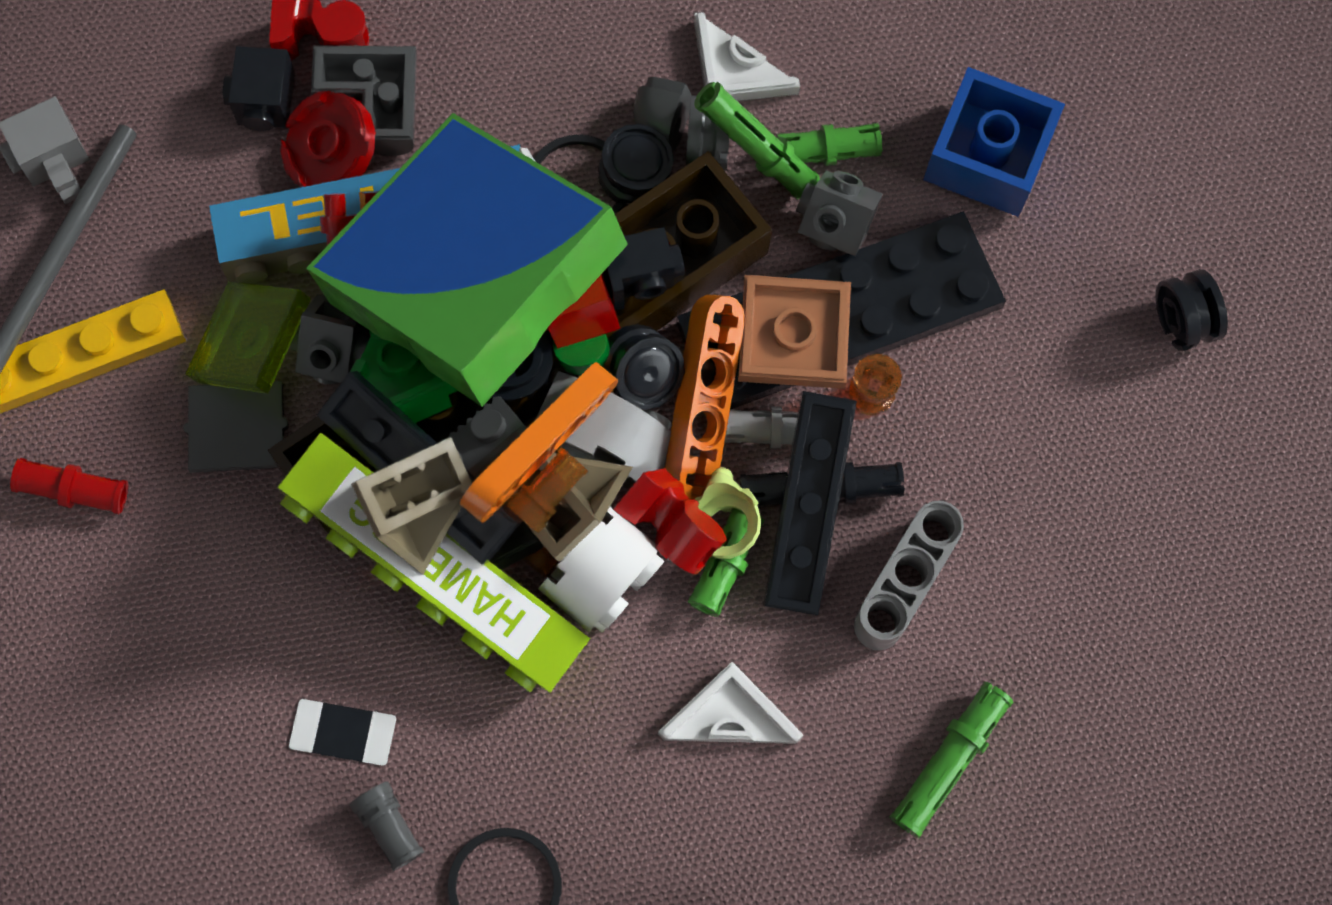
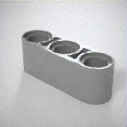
(916, 551)

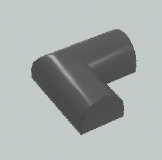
(380, 79)

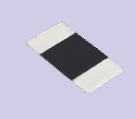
(342, 732)

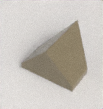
(415, 501)
(582, 506)

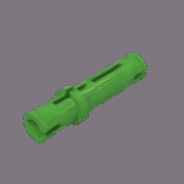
(772, 154)
(965, 739)

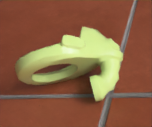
(724, 494)

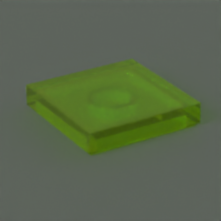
(248, 337)

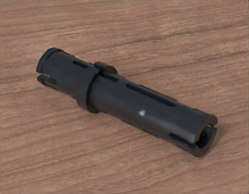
(856, 484)

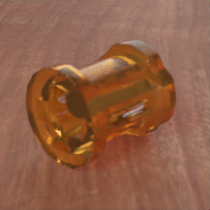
(880, 368)

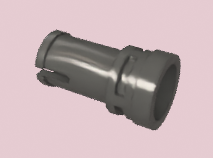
(380, 812)

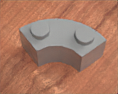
(616, 433)

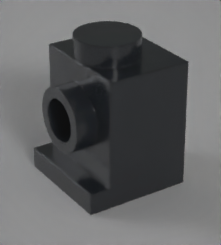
(644, 267)

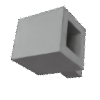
(44, 147)

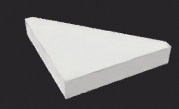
(738, 65)
(731, 712)

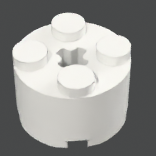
(601, 571)

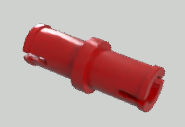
(69, 486)

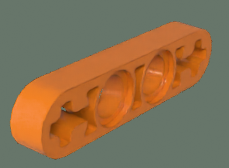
(696, 397)
(538, 442)

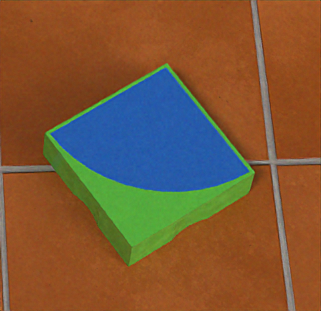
(468, 256)

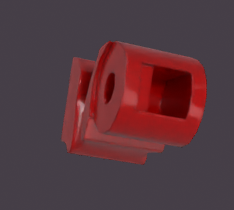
(336, 25)
(683, 530)

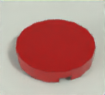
(328, 139)

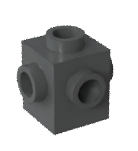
(838, 211)
(327, 342)

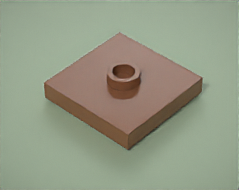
(795, 332)

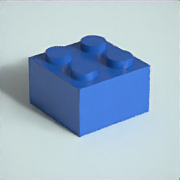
(993, 141)

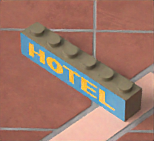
(281, 228)

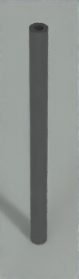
(64, 241)

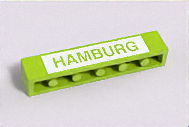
(477, 597)

